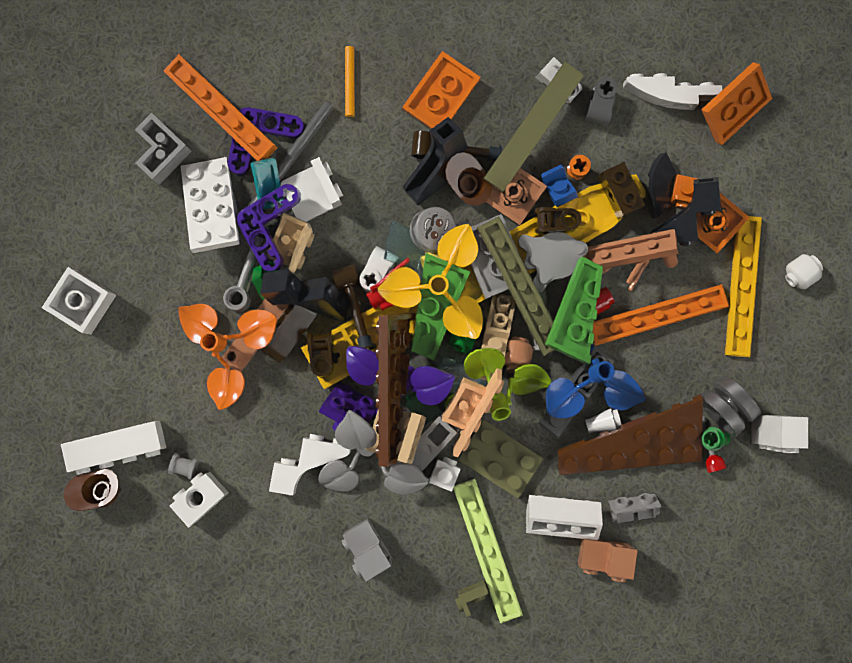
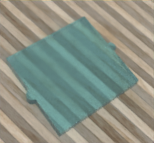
(401, 246)

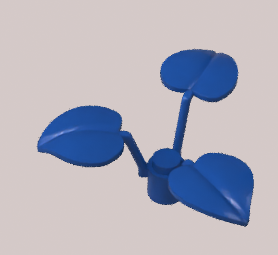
(620, 394)

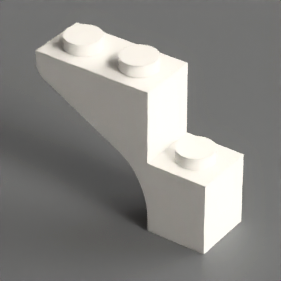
(313, 454)

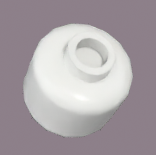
(804, 271)

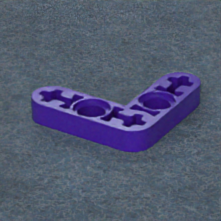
(259, 119)
(261, 219)

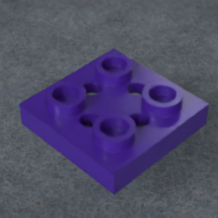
(344, 399)

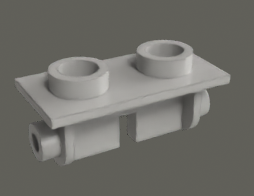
(645, 505)

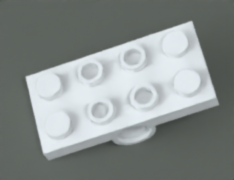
(210, 205)

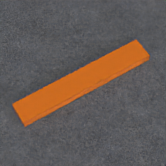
(220, 109)
(659, 314)

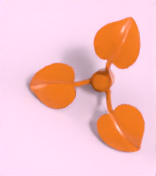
(257, 331)

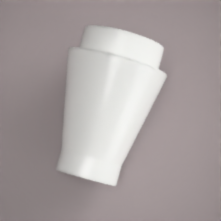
(604, 421)

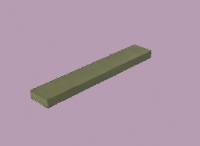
(533, 127)
(518, 281)

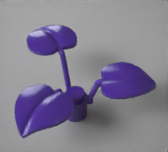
(428, 382)

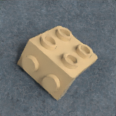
(291, 239)

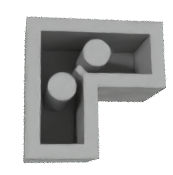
(165, 151)
(368, 548)

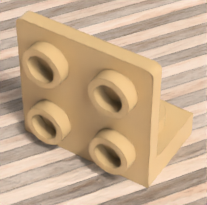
(411, 430)

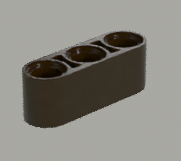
(288, 331)

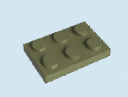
(500, 459)

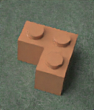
(608, 556)

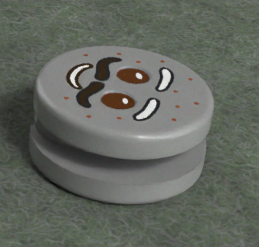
(429, 227)

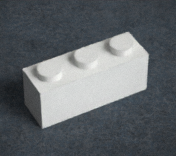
(563, 517)

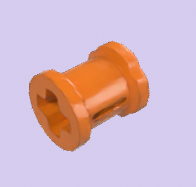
(581, 160)

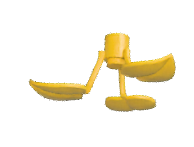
(403, 288)

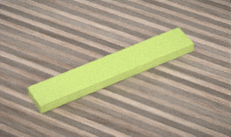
(487, 550)

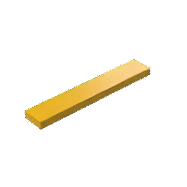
(743, 288)

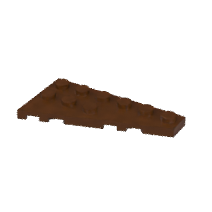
(392, 381)
(647, 441)

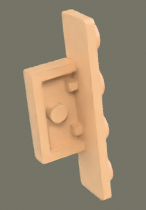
(468, 407)

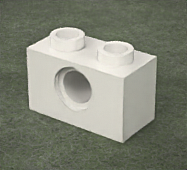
(187, 508)

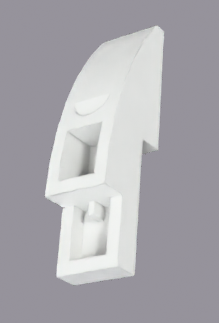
(663, 92)

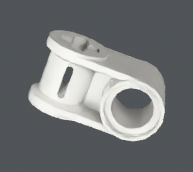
(376, 268)

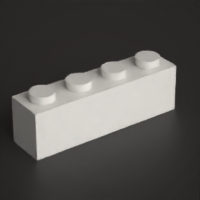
(780, 433)
(113, 446)

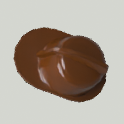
(467, 180)
(92, 490)

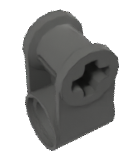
(601, 105)

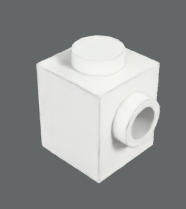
(445, 473)

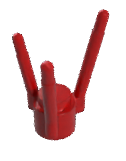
(374, 296)

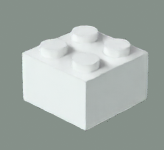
(79, 301)

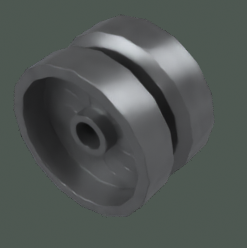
(730, 406)

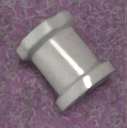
(183, 466)

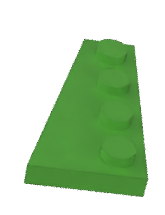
(576, 315)
(429, 317)

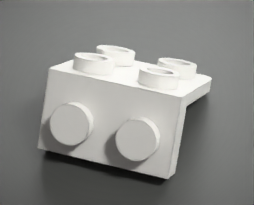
(316, 191)

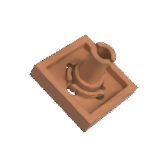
(514, 192)

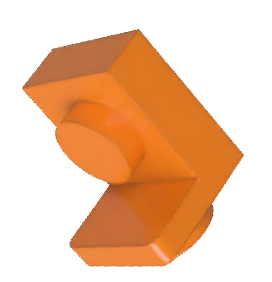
(682, 191)

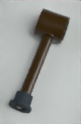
(422, 142)
(346, 280)

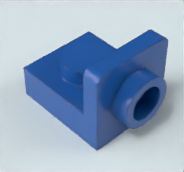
(558, 186)

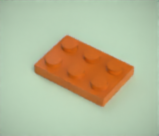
(441, 91)
(737, 103)

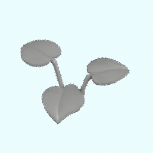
(359, 434)

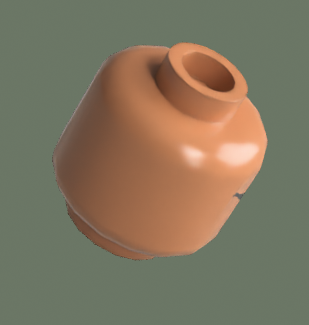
(517, 353)

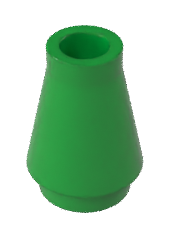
(715, 439)

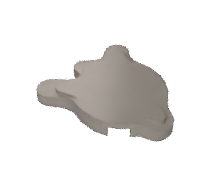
(551, 256)

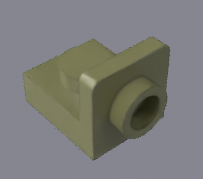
(473, 593)

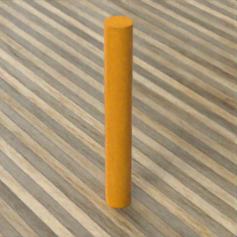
(349, 82)

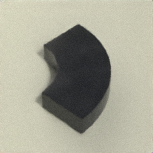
(659, 182)

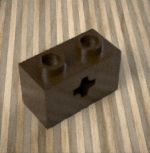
(621, 190)

